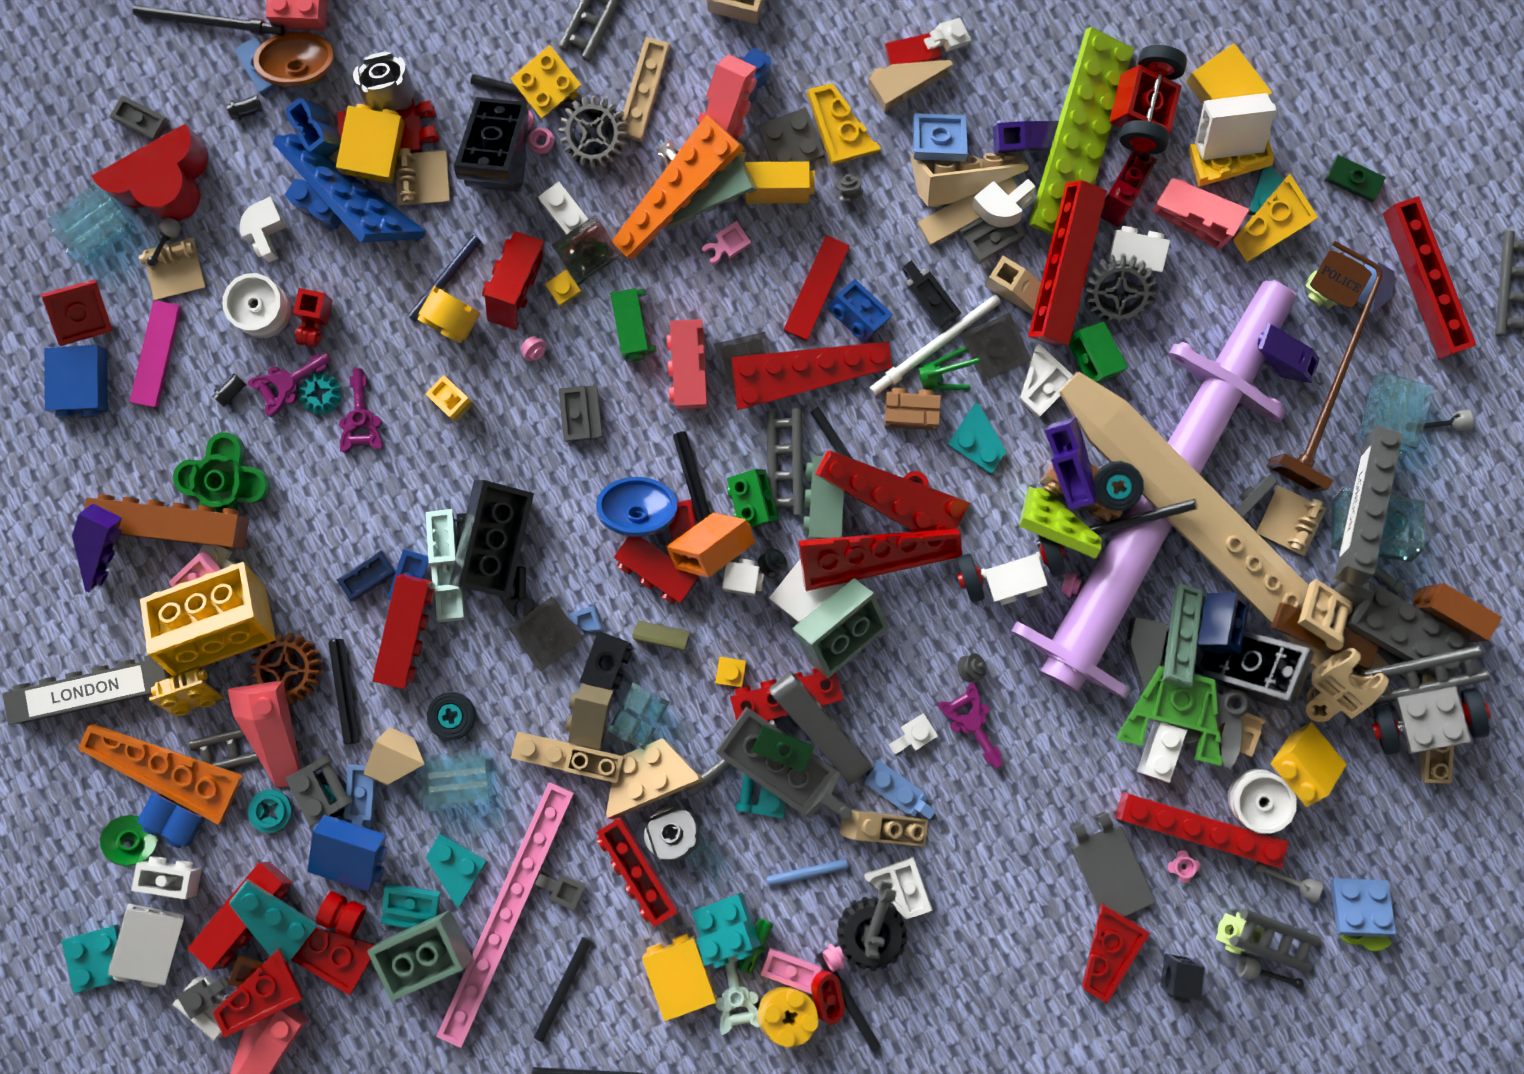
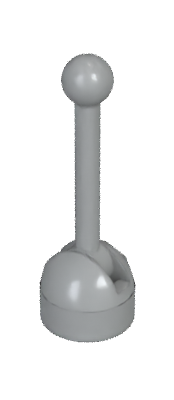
(1309, 888)

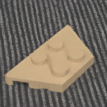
(649, 777)

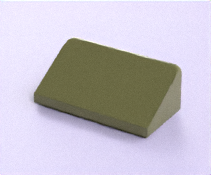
(661, 635)

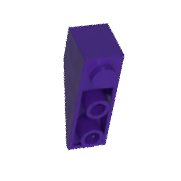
(1023, 136)
(1288, 355)
(94, 541)

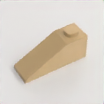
(904, 80)

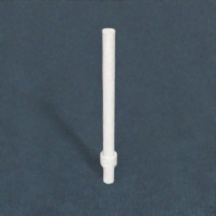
(895, 375)

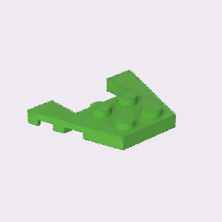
(1184, 707)

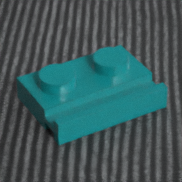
(408, 905)

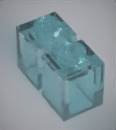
(626, 722)

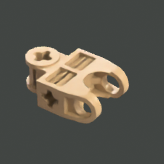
(1341, 689)

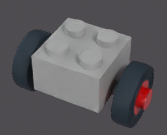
(1432, 720)

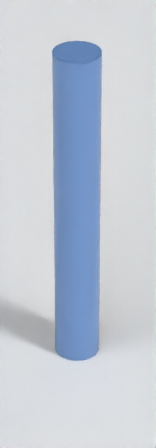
(807, 872)

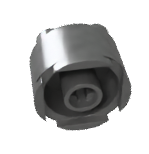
(384, 82)

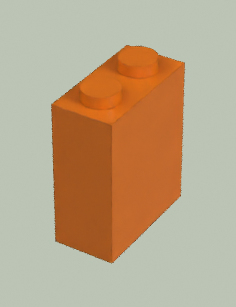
(711, 544)

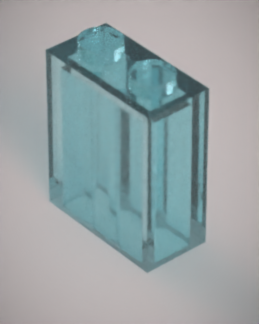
(91, 225)
(1399, 406)
(455, 780)

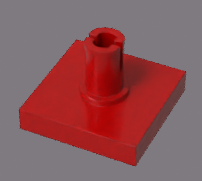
(76, 312)

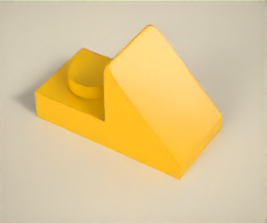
(449, 398)

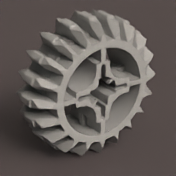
(586, 141)

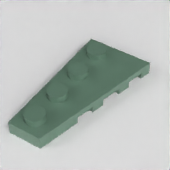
(722, 187)

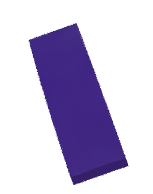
(1071, 462)

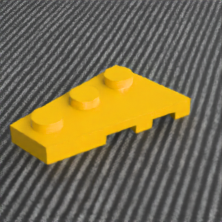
(839, 129)
(1223, 168)
(1276, 220)

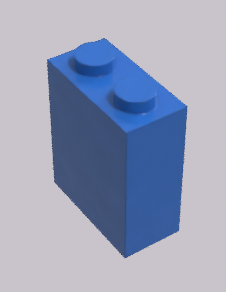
(76, 380)
(347, 853)

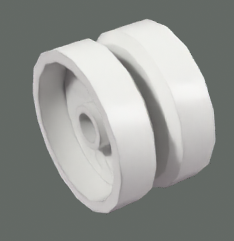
(256, 305)
(1273, 813)

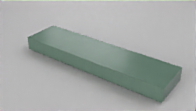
(1183, 636)

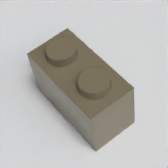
(589, 716)

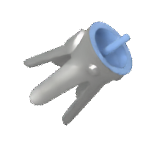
(667, 151)

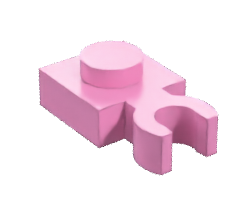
(730, 241)

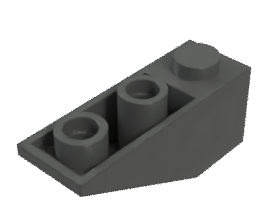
(1145, 648)

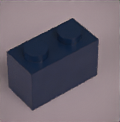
(1223, 623)

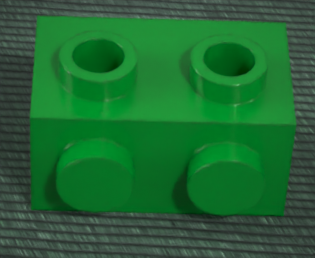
(1097, 353)
(752, 498)

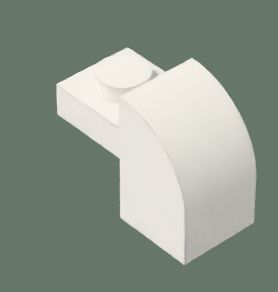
(1002, 209)
(258, 223)

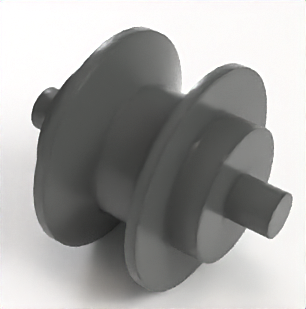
(849, 189)
(971, 667)

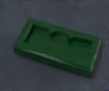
(1355, 178)
(783, 748)

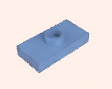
(246, 55)

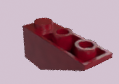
(1127, 187)

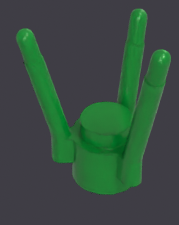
(932, 373)

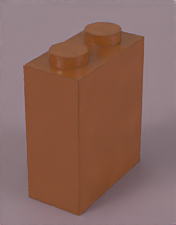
(1457, 611)

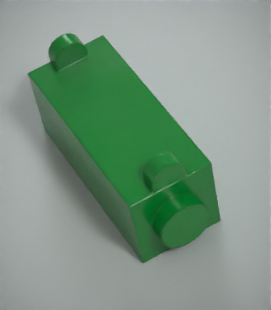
(631, 324)

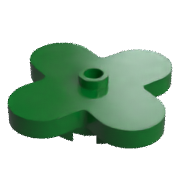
(222, 462)

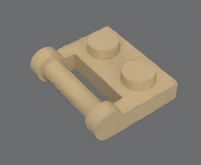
(1319, 610)

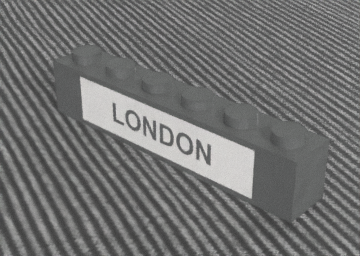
(1368, 506)
(82, 691)

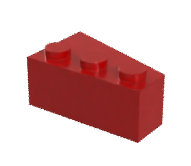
(512, 279)

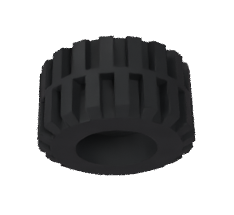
(854, 951)

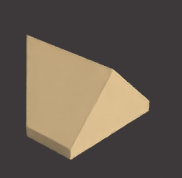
(393, 757)

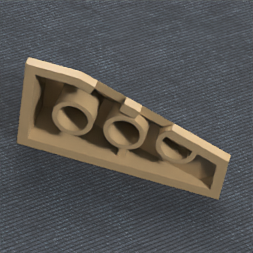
(951, 181)

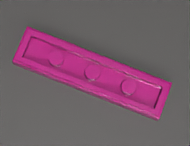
(155, 354)

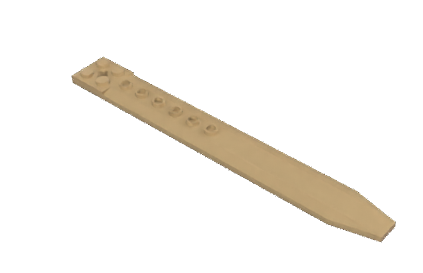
(1212, 528)

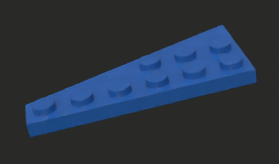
(353, 202)

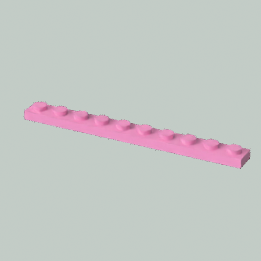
(505, 914)

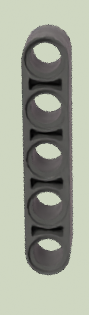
(820, 727)

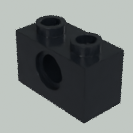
(594, 673)
(1182, 978)

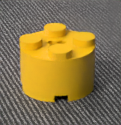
(449, 313)
(802, 1020)

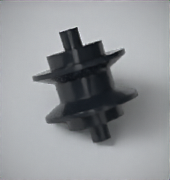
(772, 563)

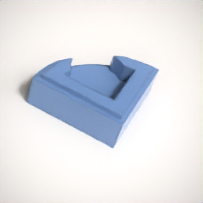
(587, 619)

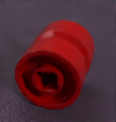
(340, 914)

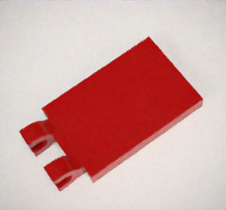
(413, 133)

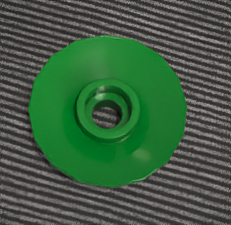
(123, 830)

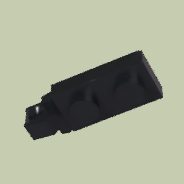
(930, 295)

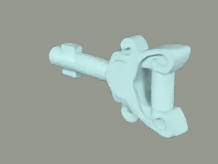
(735, 997)

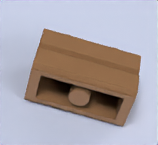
(912, 410)

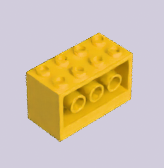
(207, 619)

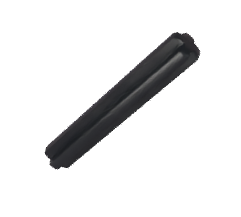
(691, 475)
(344, 691)

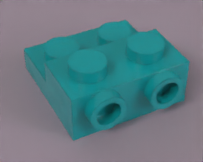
(725, 931)

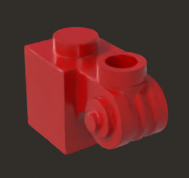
(314, 311)

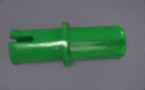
(763, 930)

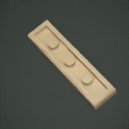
(645, 87)
(955, 216)

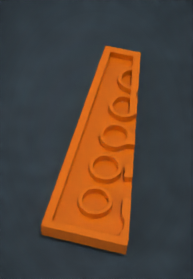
(701, 156)
(181, 778)

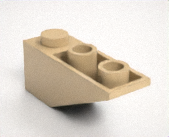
(1014, 284)
(884, 828)

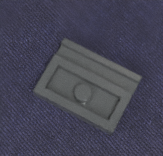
(988, 240)
(580, 413)

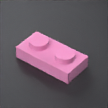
(196, 568)
(789, 970)

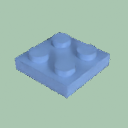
(939, 137)
(1362, 907)

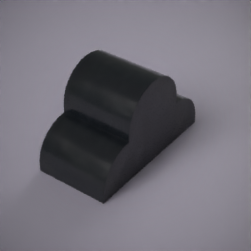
(494, 145)
(1264, 670)

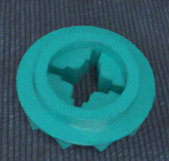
(331, 398)
(257, 810)

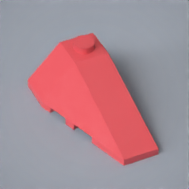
(267, 725)
(268, 1041)

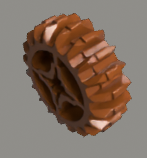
(287, 658)

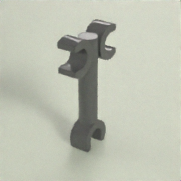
(872, 930)

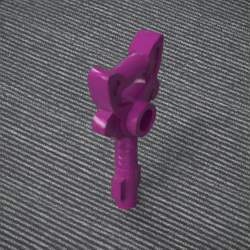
(286, 383)
(360, 418)
(972, 721)

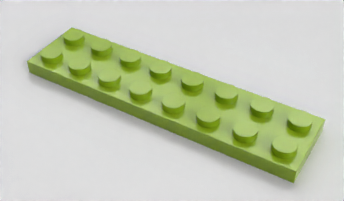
(1082, 123)

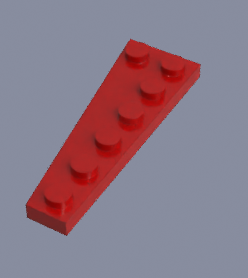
(785, 374)
(893, 496)
(859, 557)

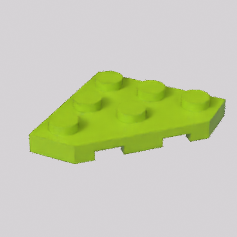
(1052, 520)

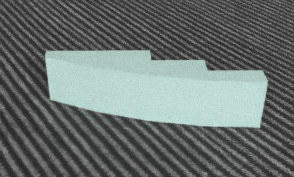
(441, 554)

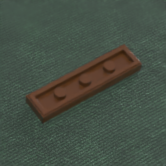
(1287, 621)

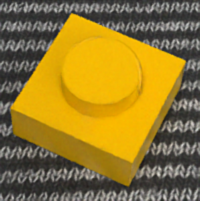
(563, 288)
(730, 671)

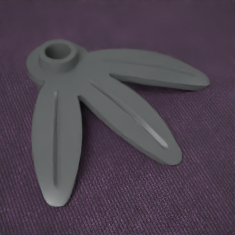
(1232, 730)

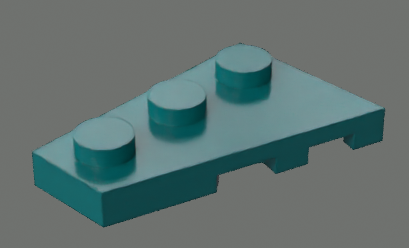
(271, 920)

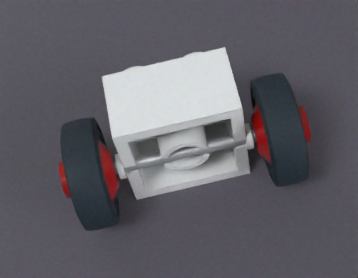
(1013, 577)

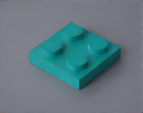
(90, 957)

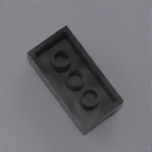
(491, 538)

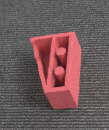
(730, 93)
(1200, 212)
(687, 364)

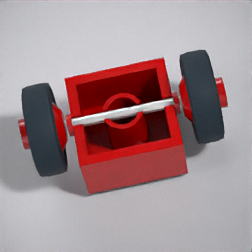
(1149, 99)

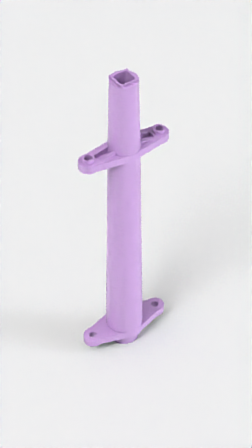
(1130, 552)

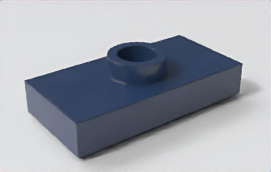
(366, 576)

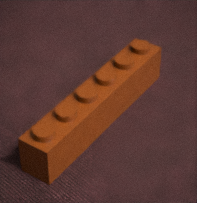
(177, 522)

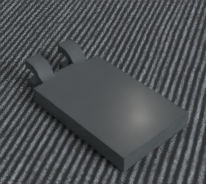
(1110, 867)

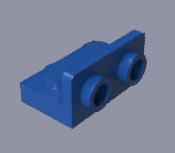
(859, 311)

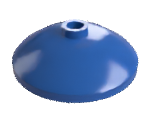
(636, 506)

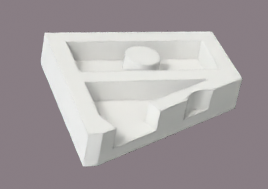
(1043, 381)
(906, 880)

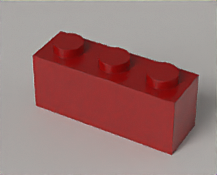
(655, 569)

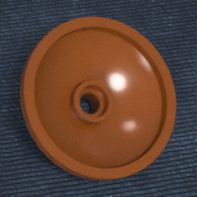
(293, 59)

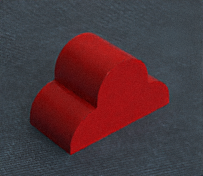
(159, 175)

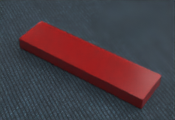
(816, 288)

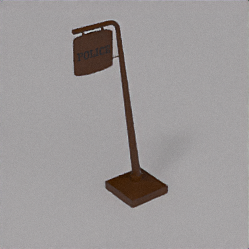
(1341, 282)

